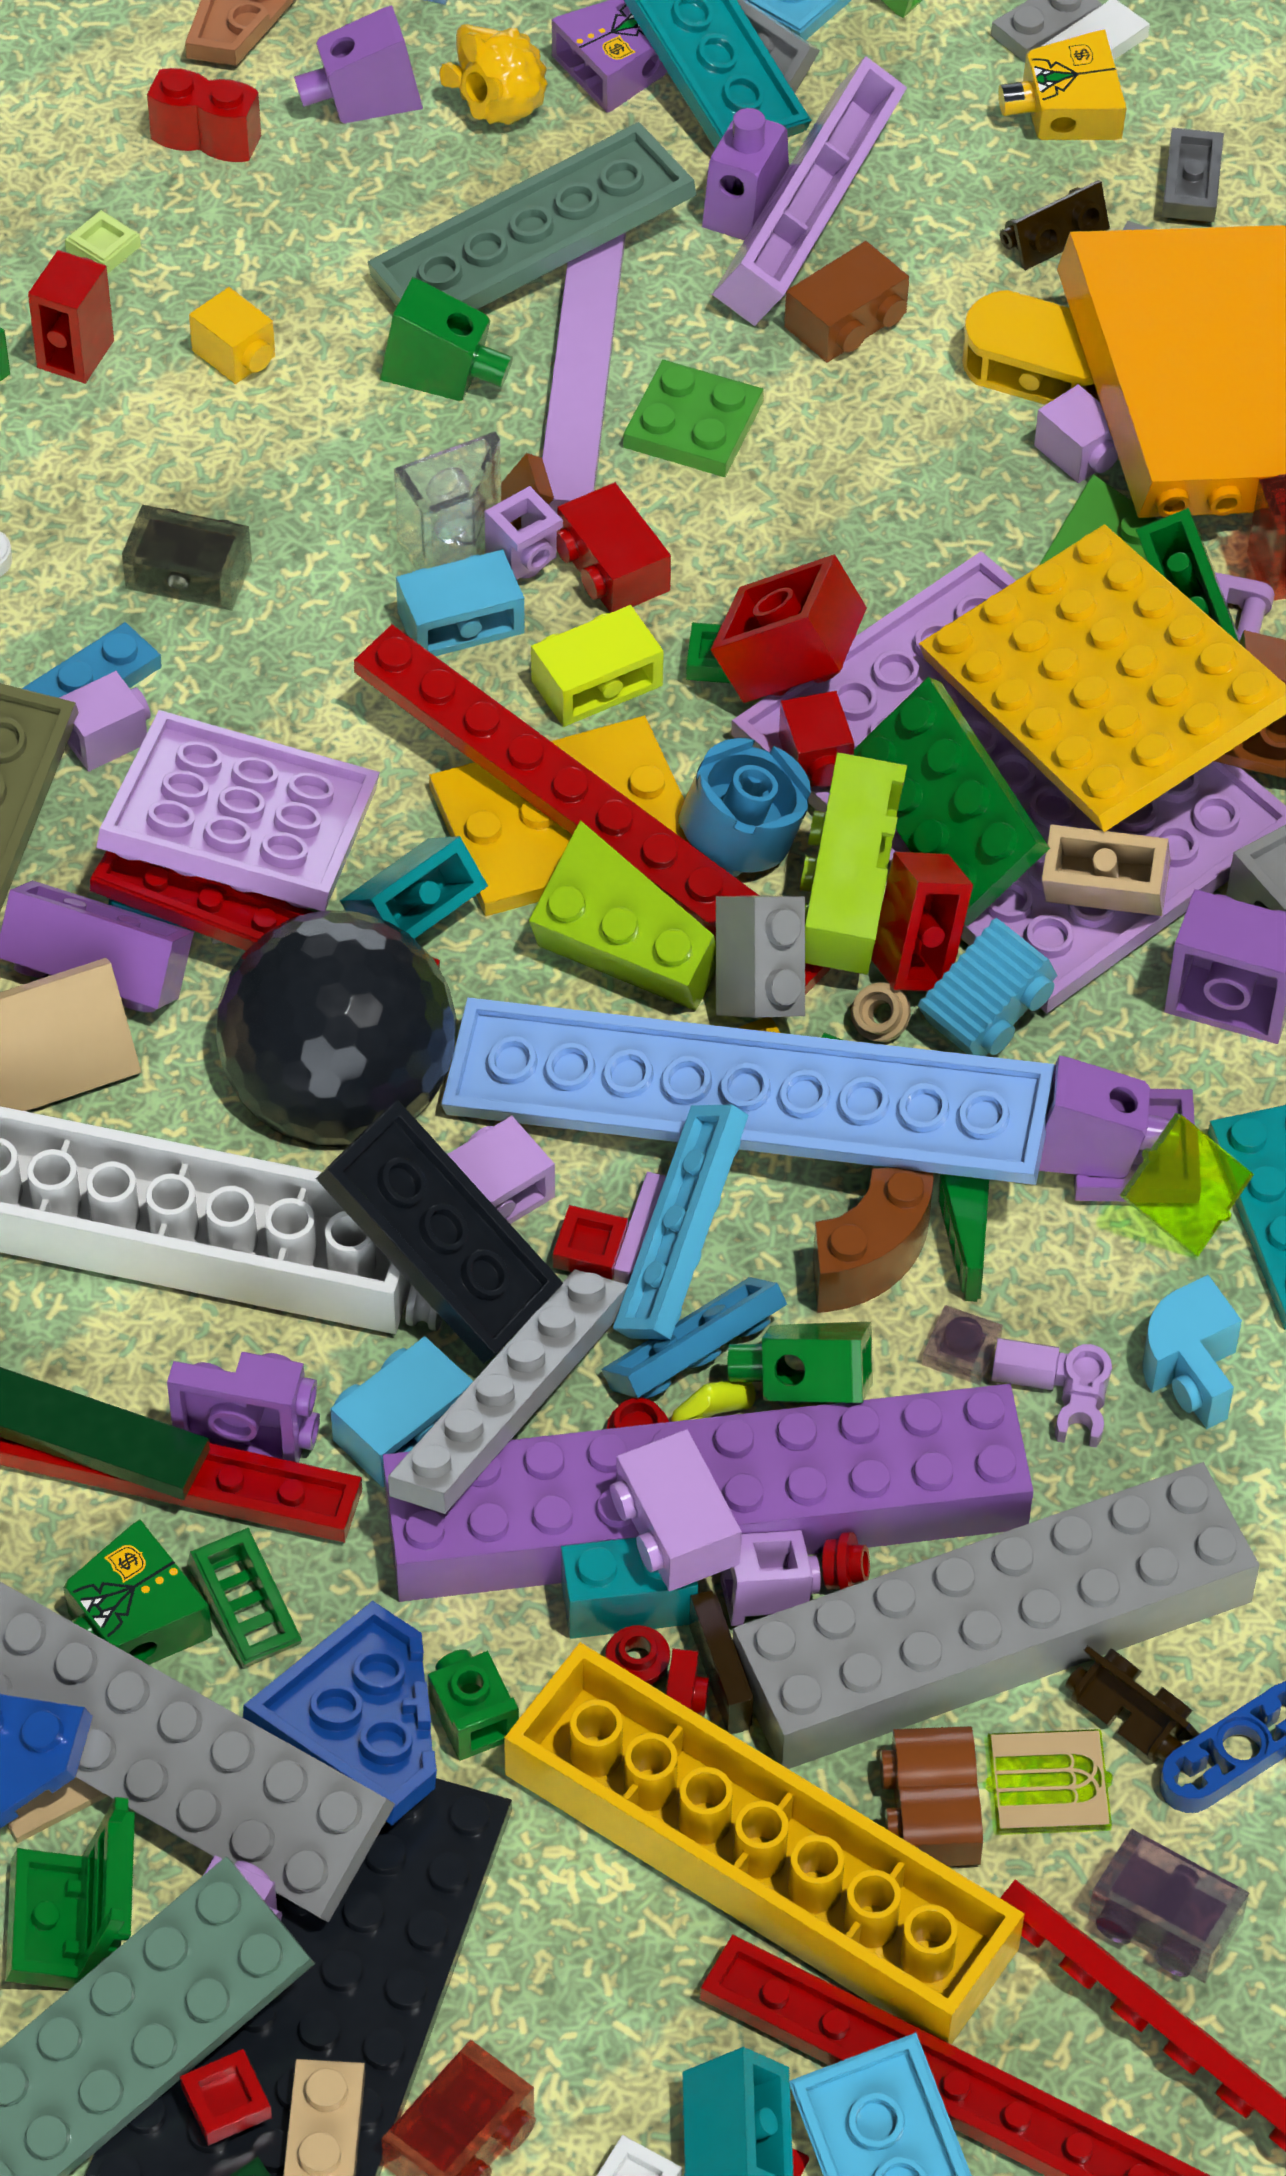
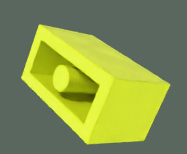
(596, 665)

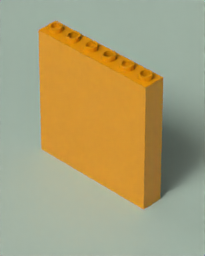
(1186, 358)

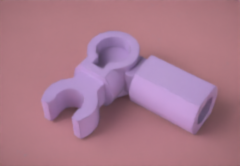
(1081, 1373)

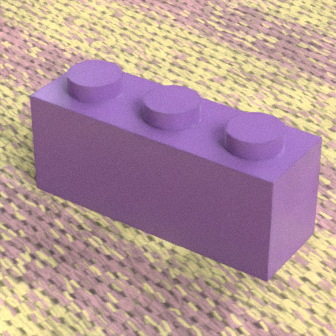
(59, 930)

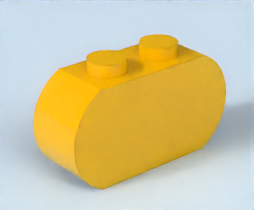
(1024, 347)

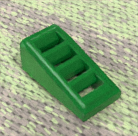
(964, 1214)
(223, 1553)

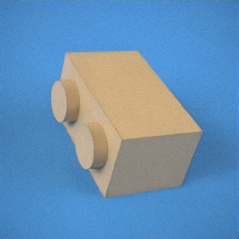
(1106, 870)

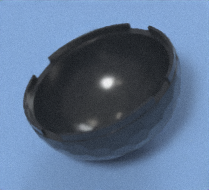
(334, 1026)

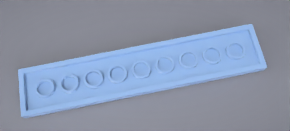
(799, 1090)

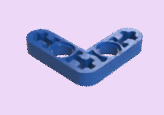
(1192, 1757)

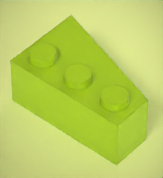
(851, 862)
(622, 923)

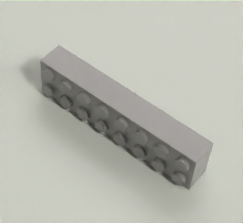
(994, 1615)

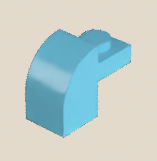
(1185, 1341)

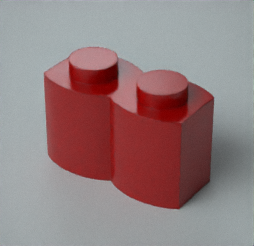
(204, 115)

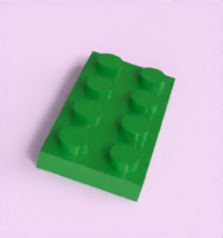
(955, 795)

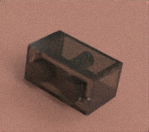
(187, 557)

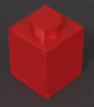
(813, 733)

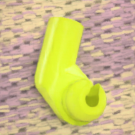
(715, 1399)

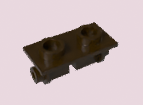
(1047, 229)
(1112, 1686)

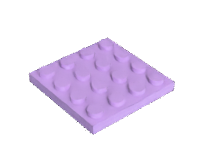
(239, 811)

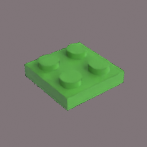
(693, 418)

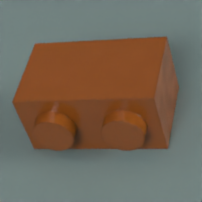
(846, 301)

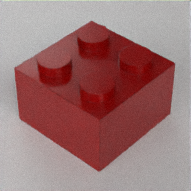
(789, 629)

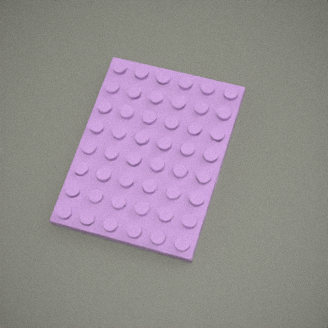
(1201, 816)

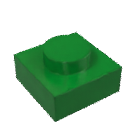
(701, 662)

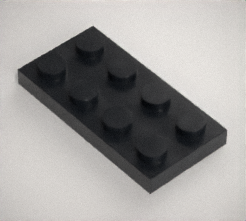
(440, 1231)

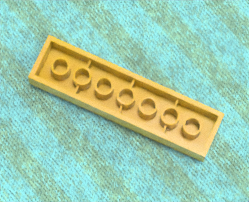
(763, 1844)

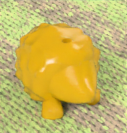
(496, 73)

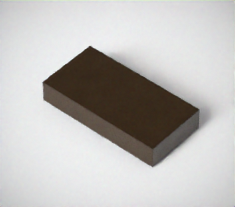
(721, 1662)

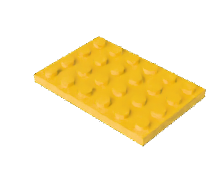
(1106, 677)

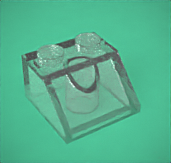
(445, 502)

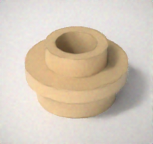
(868, 1000)

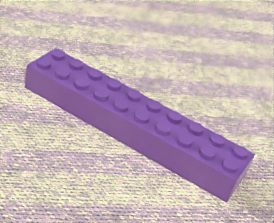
(868, 1468)

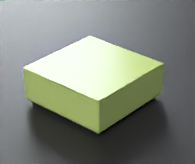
(103, 241)

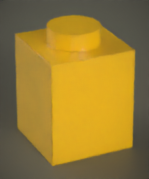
(232, 335)

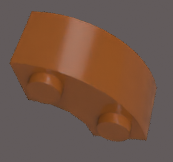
(874, 1241)

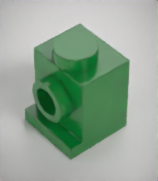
(476, 1719)

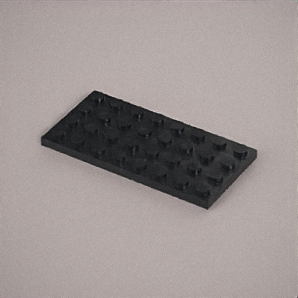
(363, 2001)

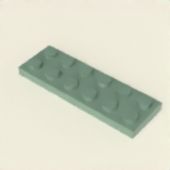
(540, 221)
(141, 2022)

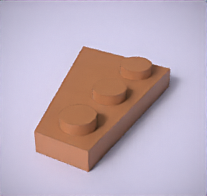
(230, 28)

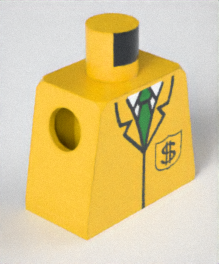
(1069, 90)

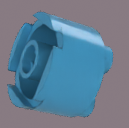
(745, 806)

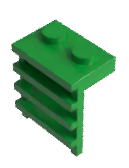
(71, 1907)

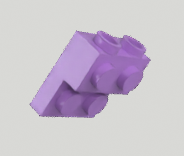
(255, 1409)

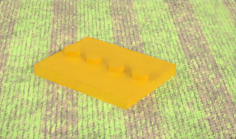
(521, 845)

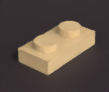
(325, 2118)

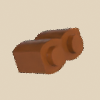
(935, 1792)

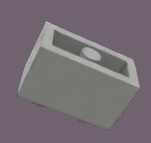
(760, 956)

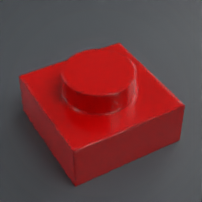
(589, 1241)
(685, 1684)
(226, 2097)

